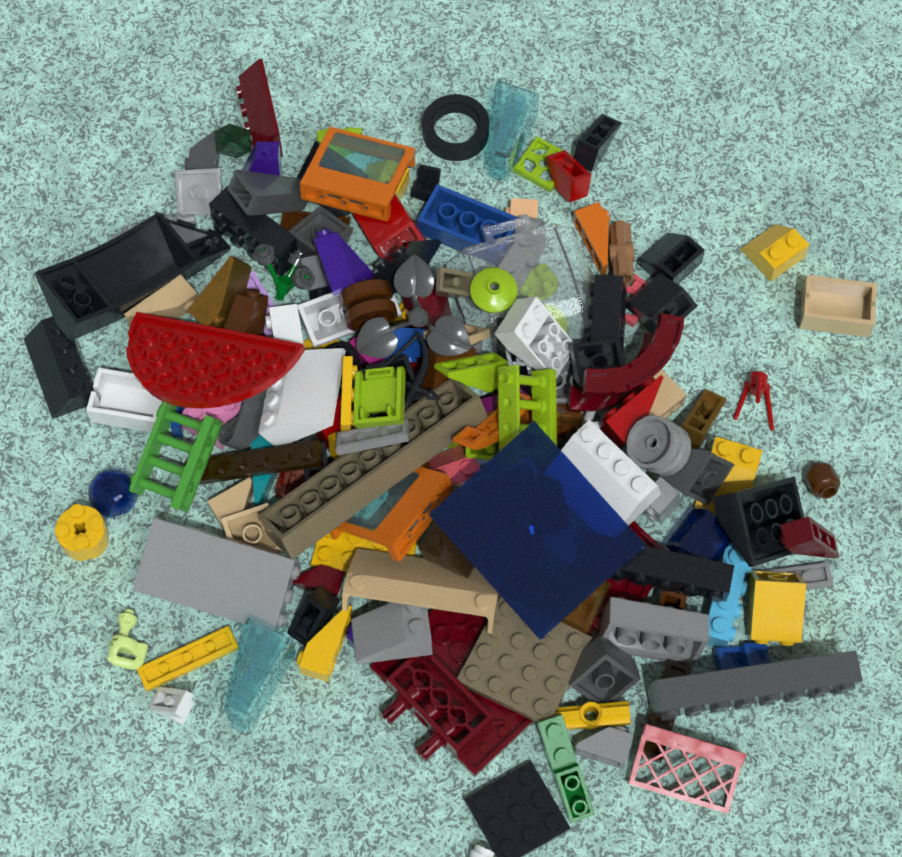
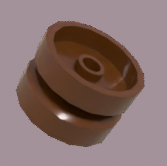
(367, 301)

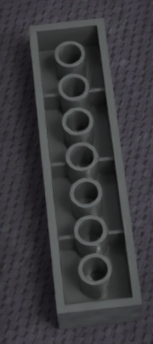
(754, 684)

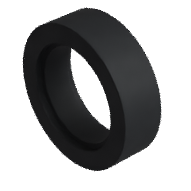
(455, 104)

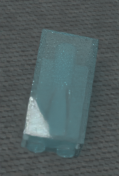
(511, 125)
(258, 671)

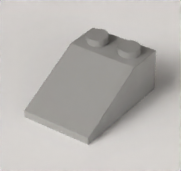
(391, 633)

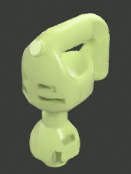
(123, 644)

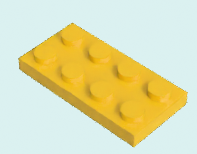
(340, 552)

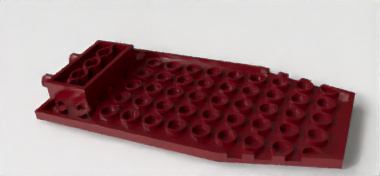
(458, 718)

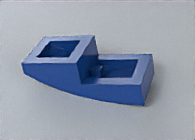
(742, 656)

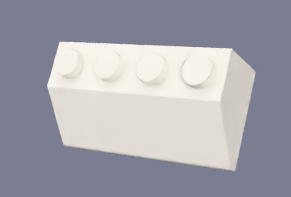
(325, 319)

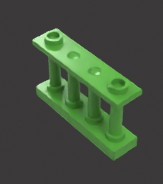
(198, 456)

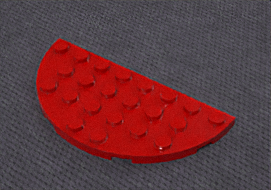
(204, 363)

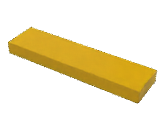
(187, 658)

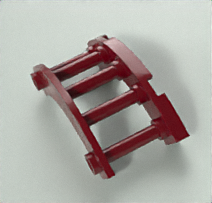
(611, 386)

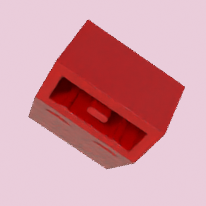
(389, 235)
(634, 408)

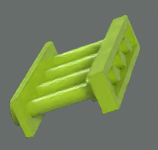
(542, 403)

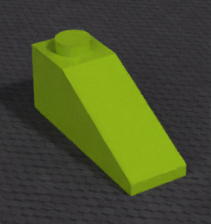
(475, 371)

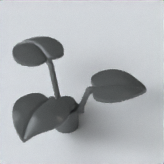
(447, 337)

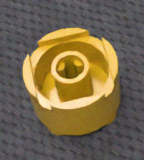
(82, 532)

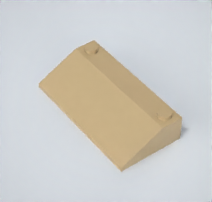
(419, 584)

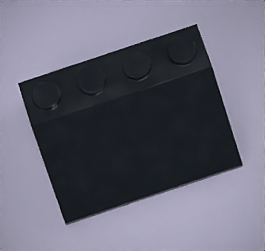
(755, 518)

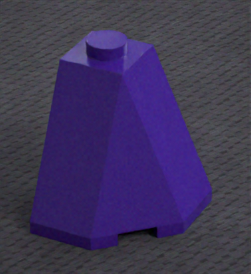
(338, 261)

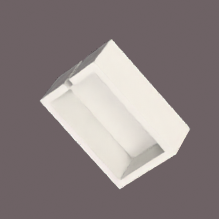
(122, 401)

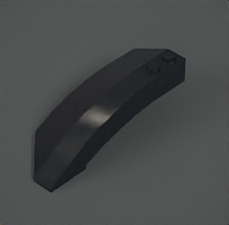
(123, 272)

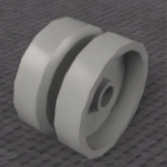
(658, 445)

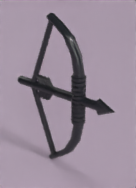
(415, 386)

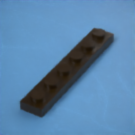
(262, 462)

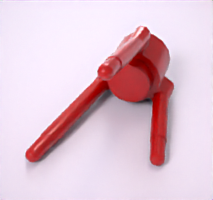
(757, 386)

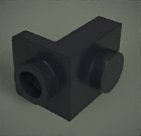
(426, 181)

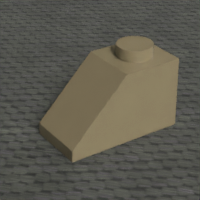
(452, 283)

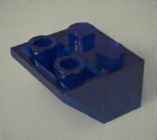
(700, 536)

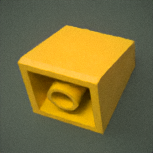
(776, 607)

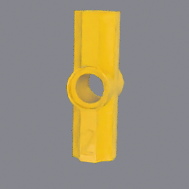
(609, 715)

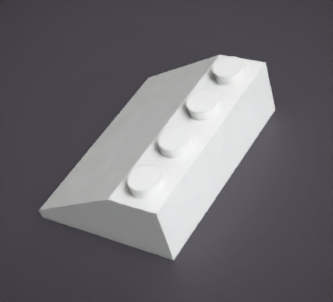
(303, 398)
(611, 472)

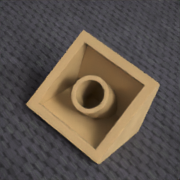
(248, 529)

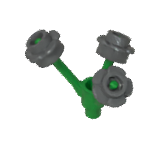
(302, 278)

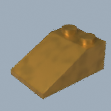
(216, 299)

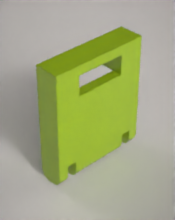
(379, 394)

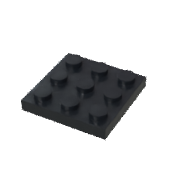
(517, 813)

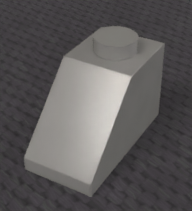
(607, 746)

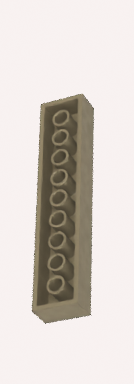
(365, 475)

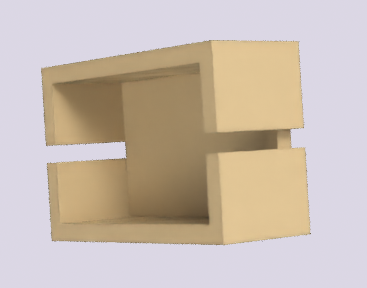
(838, 306)

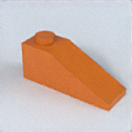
(593, 227)

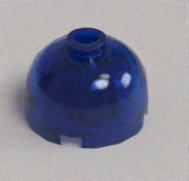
(111, 493)

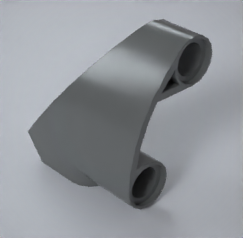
(245, 427)

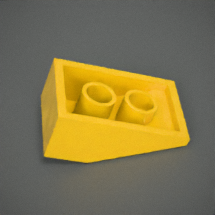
(742, 474)

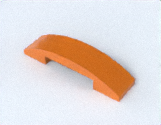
(485, 433)

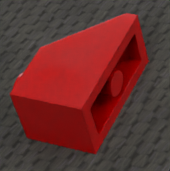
(568, 176)

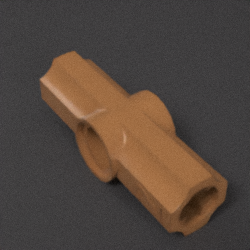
(622, 251)

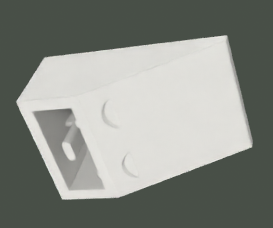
(535, 335)

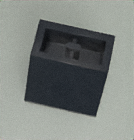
(673, 257)
(659, 297)

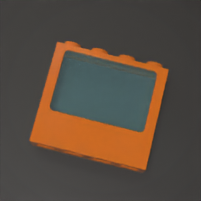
(356, 173)
(400, 513)

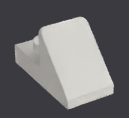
(172, 704)

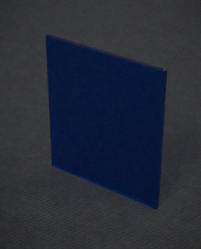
(537, 530)

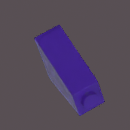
(264, 159)

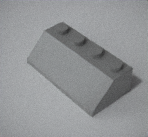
(655, 630)

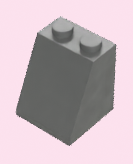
(701, 475)

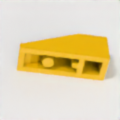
(323, 649)

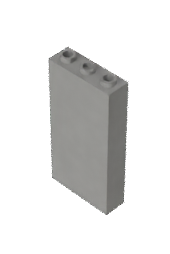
(216, 574)

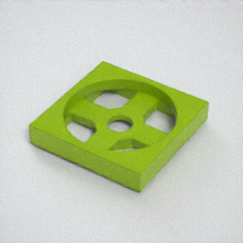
(534, 176)

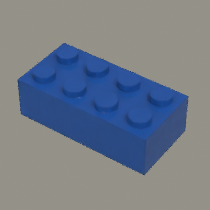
(459, 219)

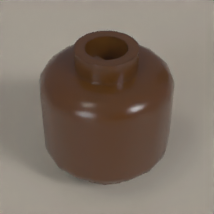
(822, 480)

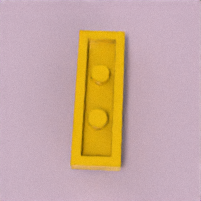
(348, 376)

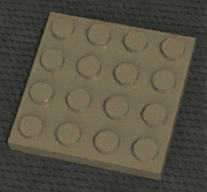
(521, 669)

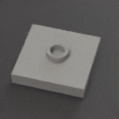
(196, 190)

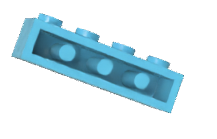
(723, 613)

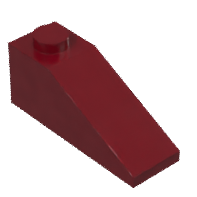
(808, 538)

